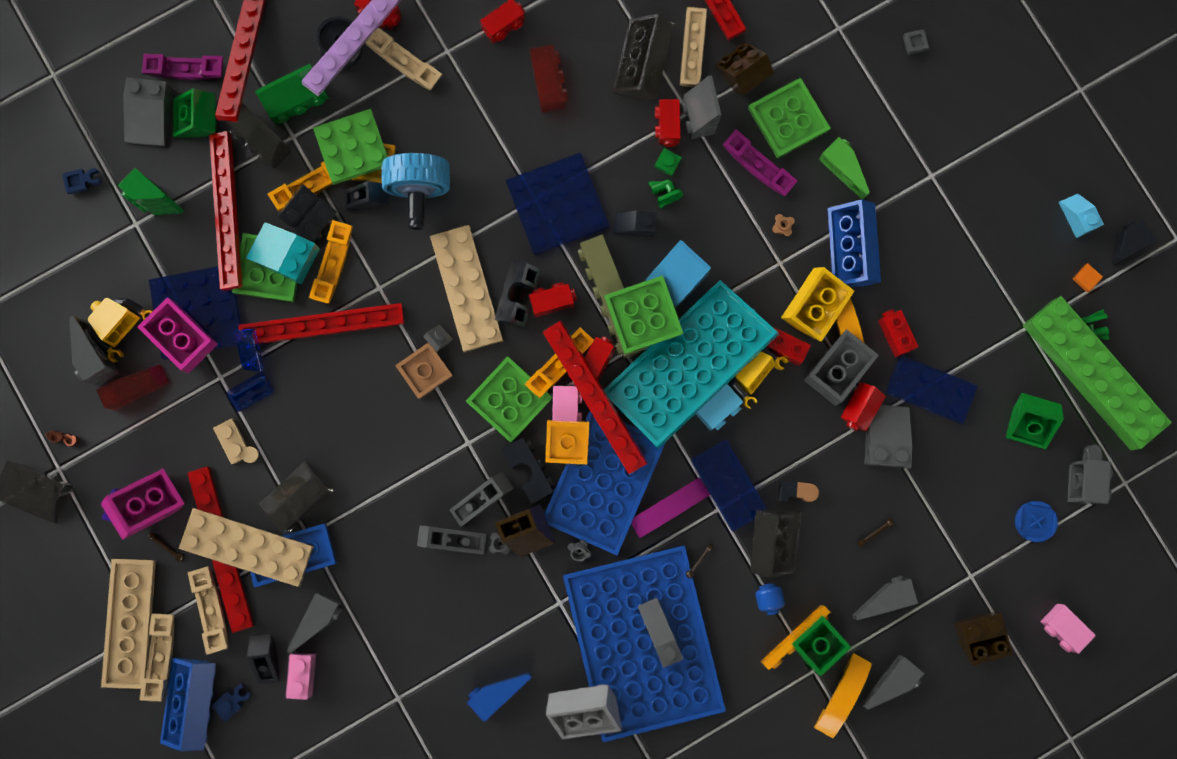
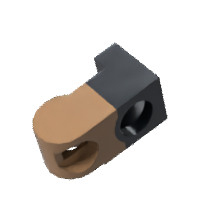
(805, 491)

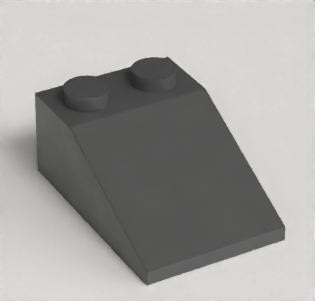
(701, 109)
(146, 111)
(88, 359)
(841, 368)
(889, 438)

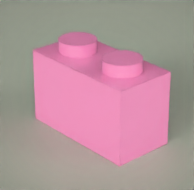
(566, 403)
(1067, 629)
(301, 675)

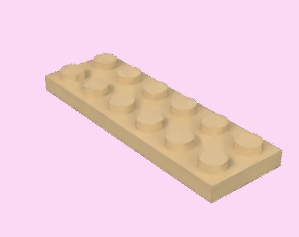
(466, 288)
(246, 547)
(128, 623)

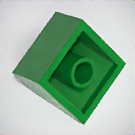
(194, 114)
(1034, 421)
(820, 646)

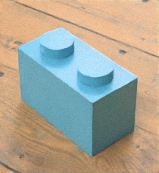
(719, 407)

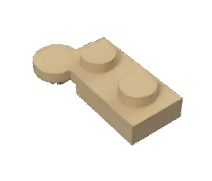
(234, 443)

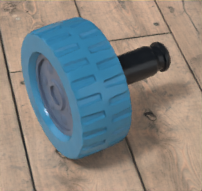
(415, 178)

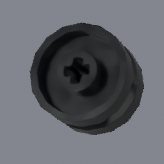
(328, 34)

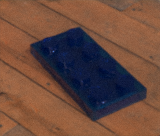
(931, 389)
(728, 485)

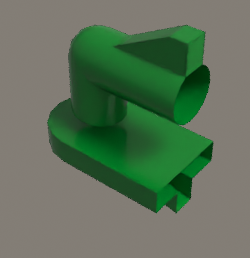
(672, 194)
(1102, 332)

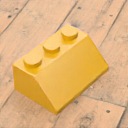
(818, 303)

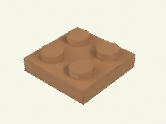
(424, 370)

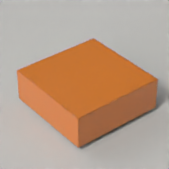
(1087, 277)

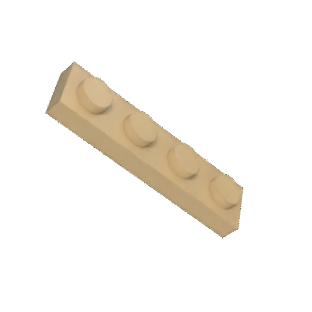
(693, 46)

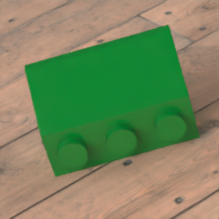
(288, 96)
(147, 195)

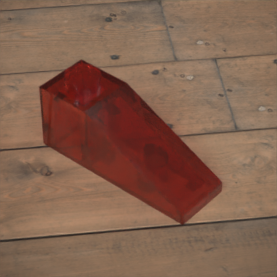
(132, 387)

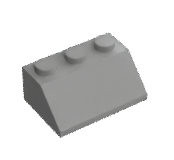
(584, 712)

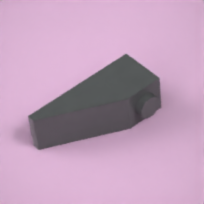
(481, 498)
(451, 540)
(890, 597)
(319, 615)
(660, 632)
(896, 681)

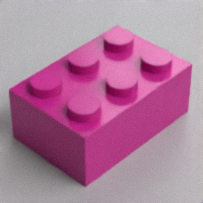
(177, 335)
(142, 504)

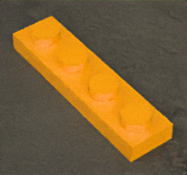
(774, 659)

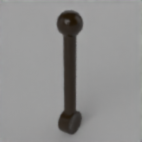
(889, 523)
(178, 556)
(690, 573)

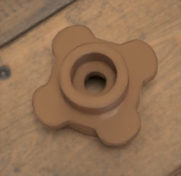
(777, 228)

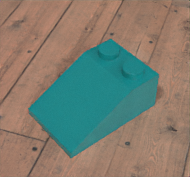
(283, 252)

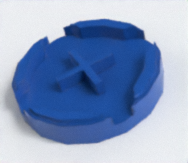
(1036, 521)

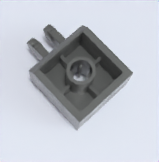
(1090, 478)

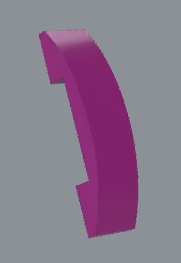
(182, 68)
(758, 164)
(669, 507)

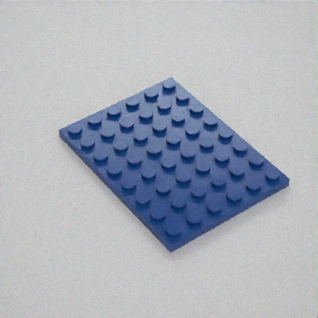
(621, 652)

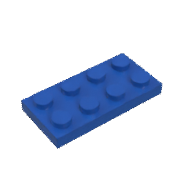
(321, 555)

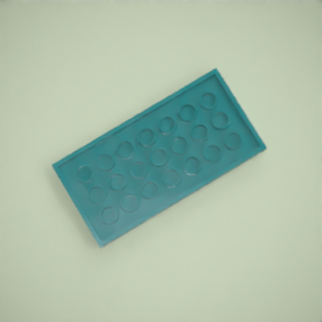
(687, 371)

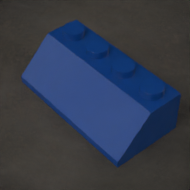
(854, 243)
(188, 704)

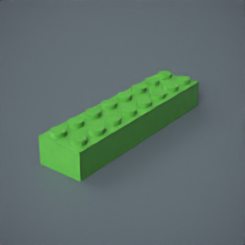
(1097, 374)

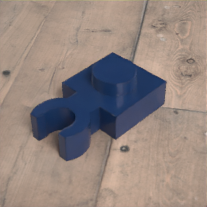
(78, 180)
(230, 703)

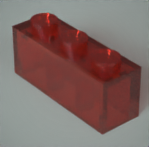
(548, 78)

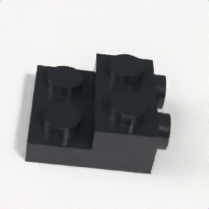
(307, 214)

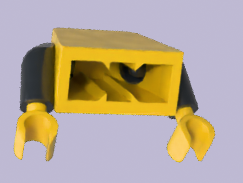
(113, 321)
(754, 373)

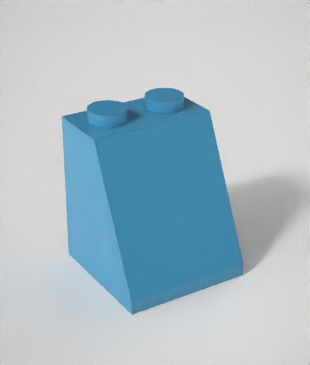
(681, 271)

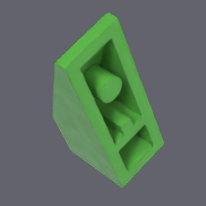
(844, 164)

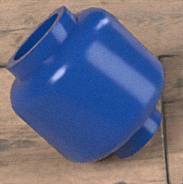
(770, 598)

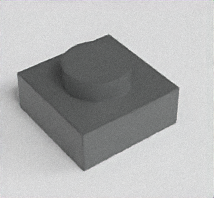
(915, 42)
(438, 338)

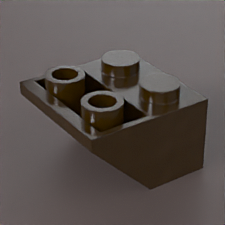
(745, 68)
(526, 531)
(984, 638)

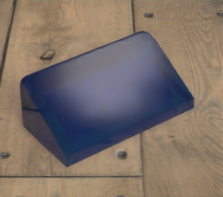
(249, 349)
(250, 391)

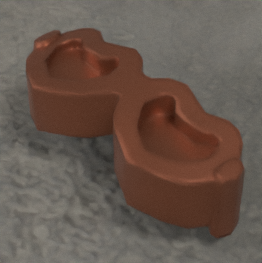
(68, 439)

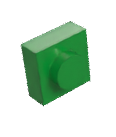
(668, 162)

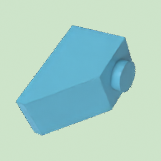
(1081, 215)

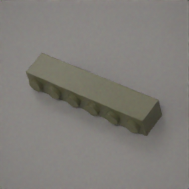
(605, 278)

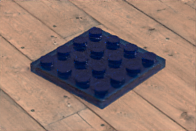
(557, 203)
(203, 301)

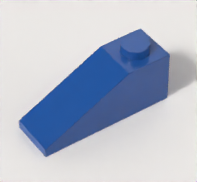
(494, 695)

